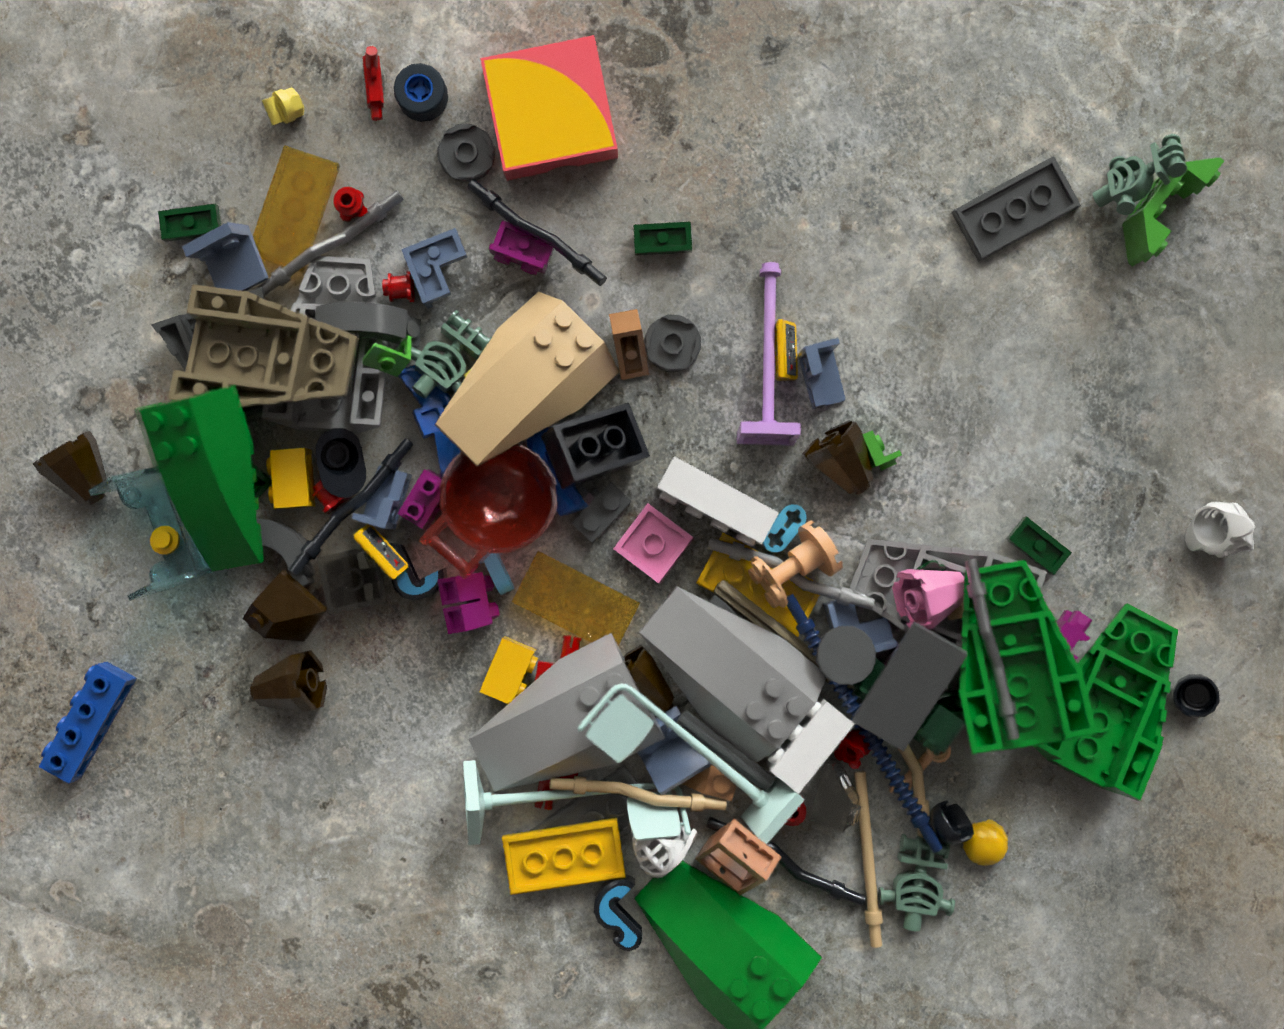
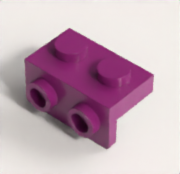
(520, 248)

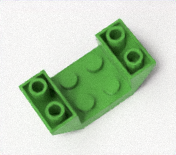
(1146, 235)

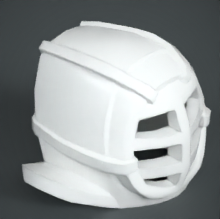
(1220, 531)
(662, 855)

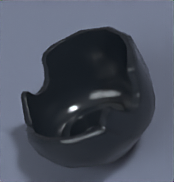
(1196, 695)
(951, 823)

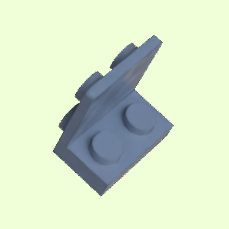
(229, 256)
(671, 759)

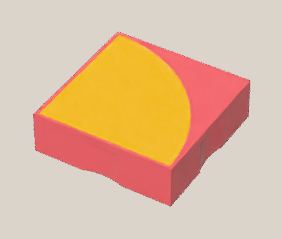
(549, 107)

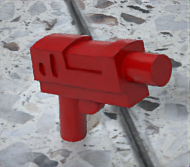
(373, 83)

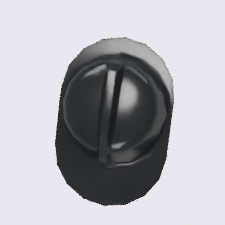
(340, 462)

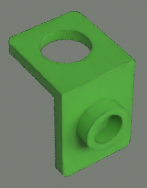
(387, 359)

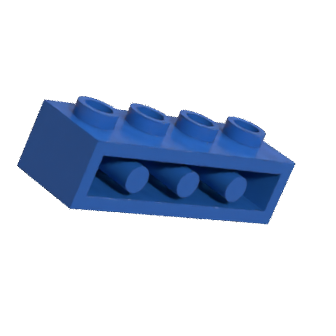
(86, 722)

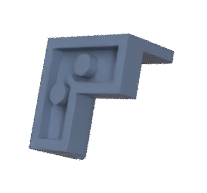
(426, 261)
(821, 373)
(386, 502)
(876, 629)

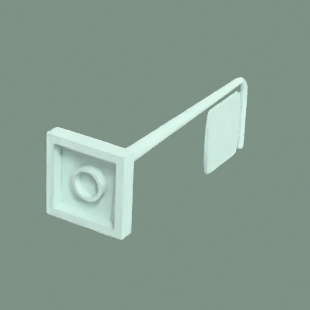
(624, 727)
(645, 819)

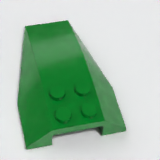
(206, 467)
(1037, 665)
(1127, 694)
(727, 947)

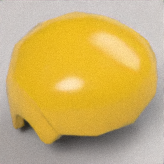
(987, 844)

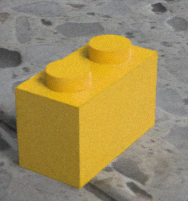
(291, 478)
(509, 670)

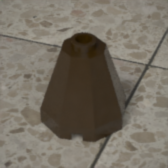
(842, 457)
(75, 468)
(649, 678)
(291, 684)

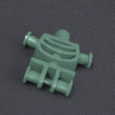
(1132, 179)
(433, 373)
(915, 904)

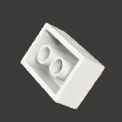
(809, 745)

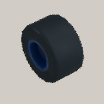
(420, 81)

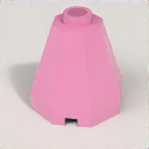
(928, 595)

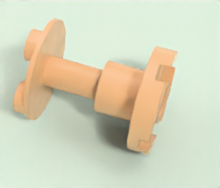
(814, 552)

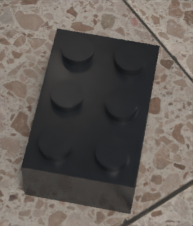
(595, 445)

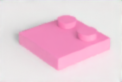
(653, 543)

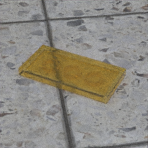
(294, 205)
(574, 600)

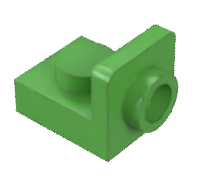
(874, 449)

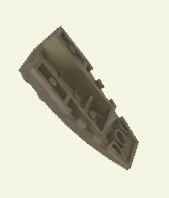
(261, 350)

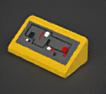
(786, 350)
(380, 551)

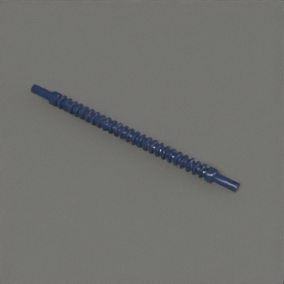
(919, 818)

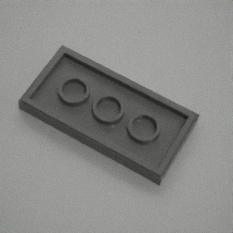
(1016, 208)
(909, 686)
(595, 807)

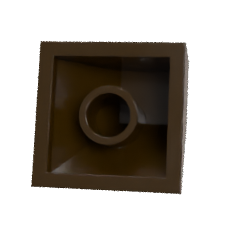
(284, 610)

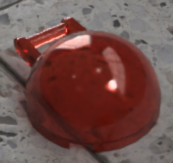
(494, 505)

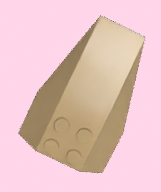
(527, 379)

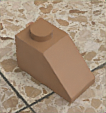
(629, 344)
(712, 783)

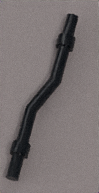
(579, 262)
(311, 549)
(834, 889)

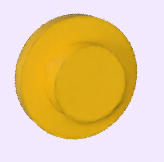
(164, 540)

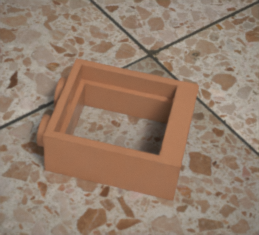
(726, 851)

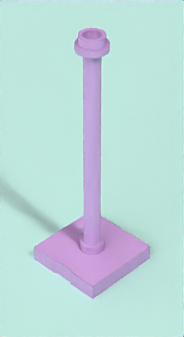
(768, 430)

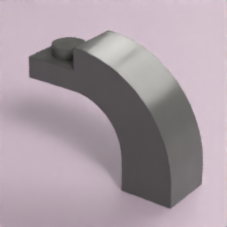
(371, 321)
(288, 543)

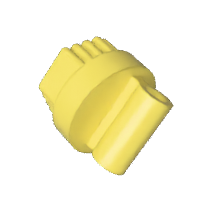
(284, 106)

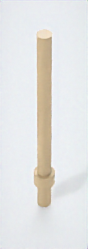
(873, 914)

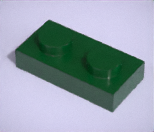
(188, 222)
(662, 238)
(1038, 545)

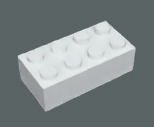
(717, 501)

